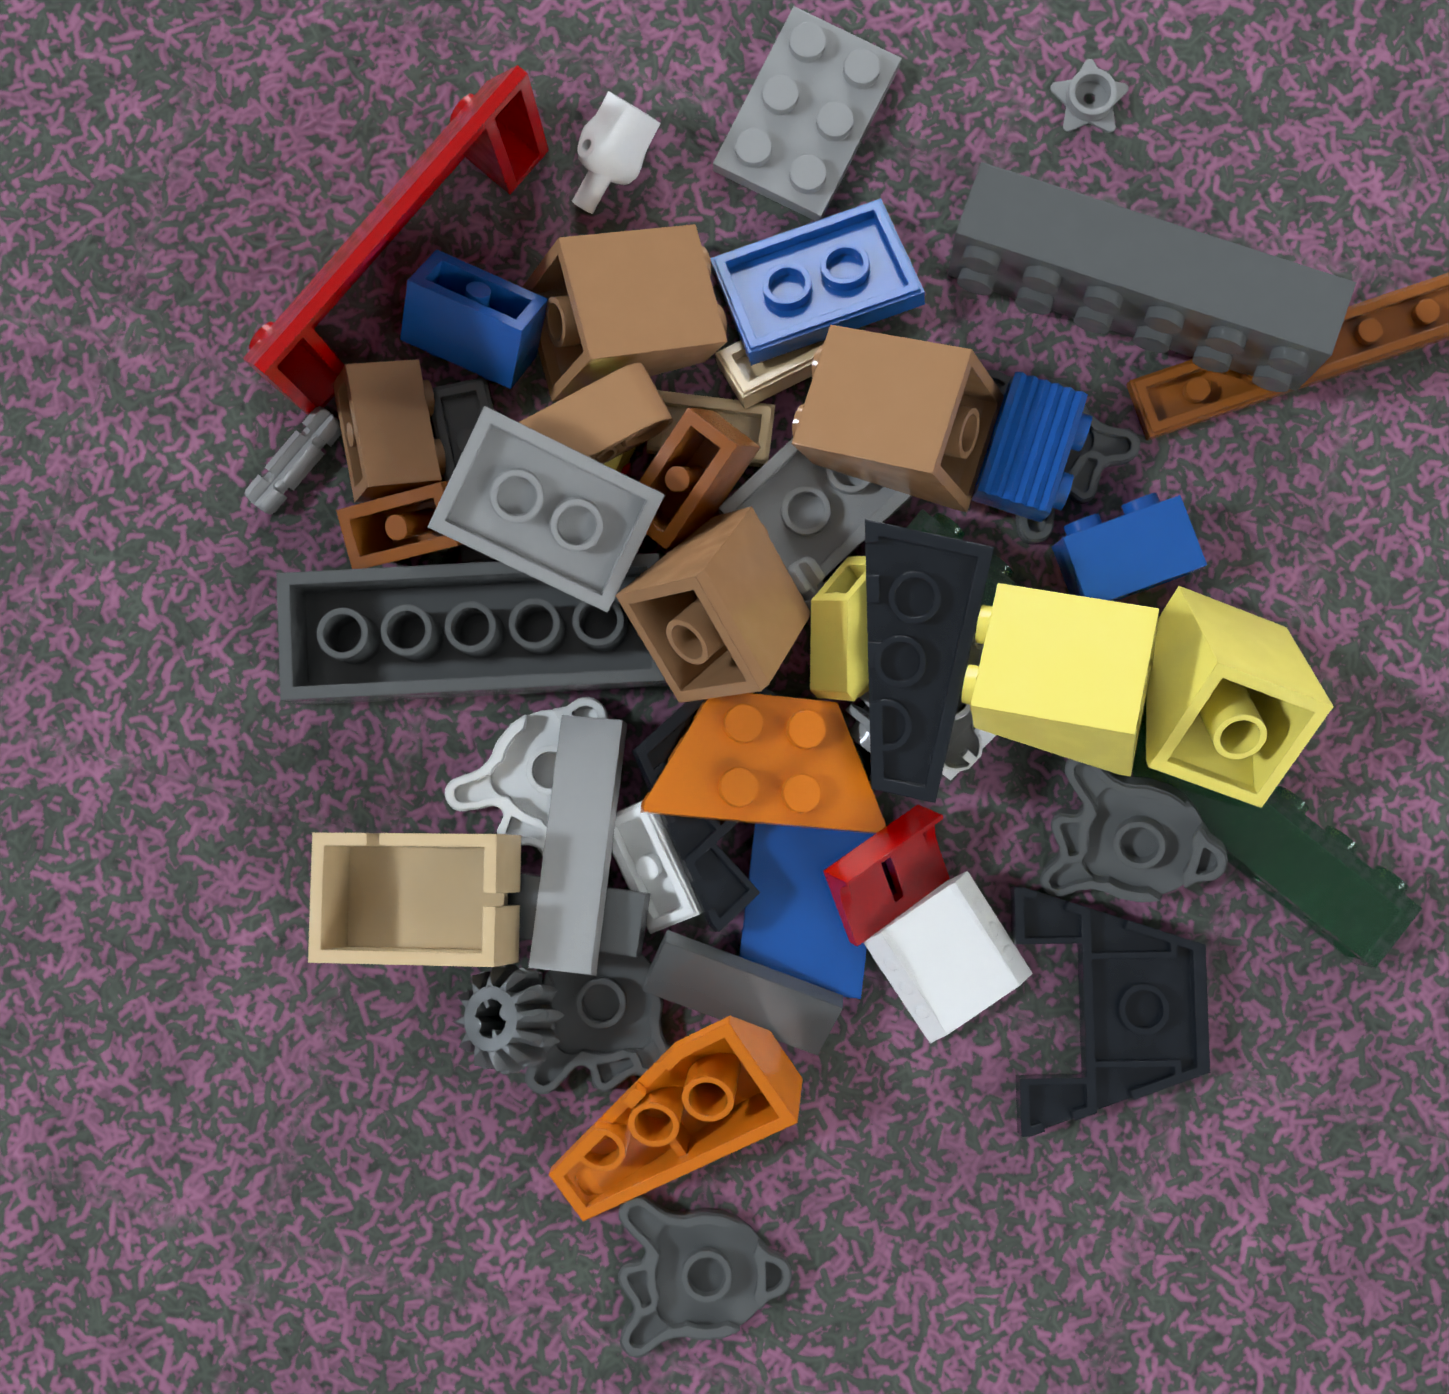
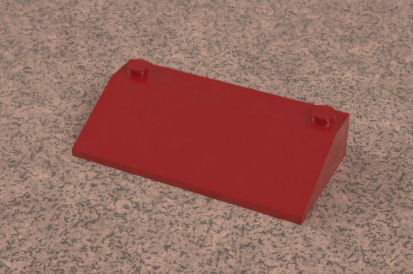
(496, 133)

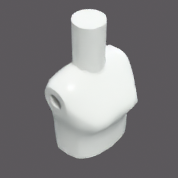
(612, 148)

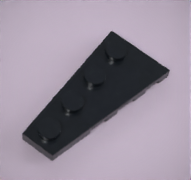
(920, 635)

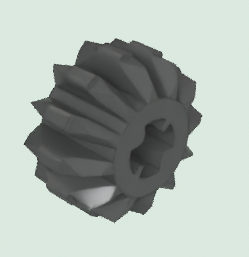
(508, 1018)

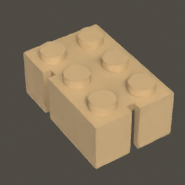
(417, 902)

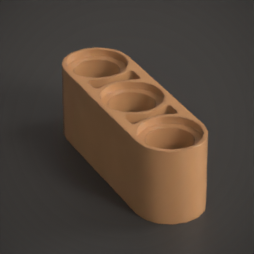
(606, 415)

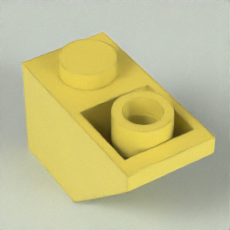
(840, 634)

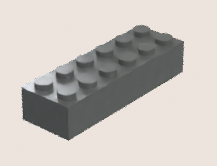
(1147, 280)
(450, 635)

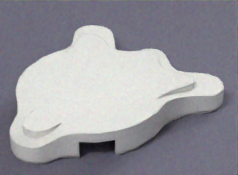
(521, 773)

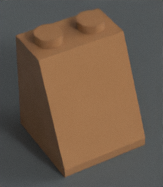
(625, 303)
(899, 414)
(717, 609)

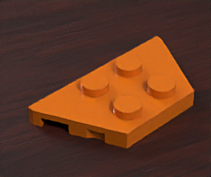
(768, 765)

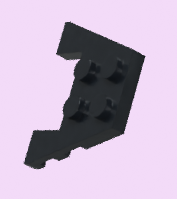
(713, 876)
(1137, 1010)

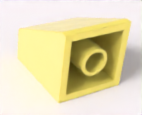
(1063, 674)
(1228, 698)

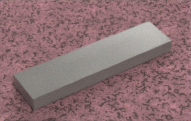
(578, 845)

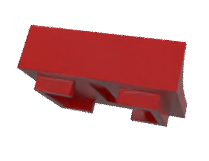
(914, 866)

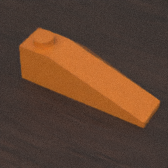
(681, 1114)

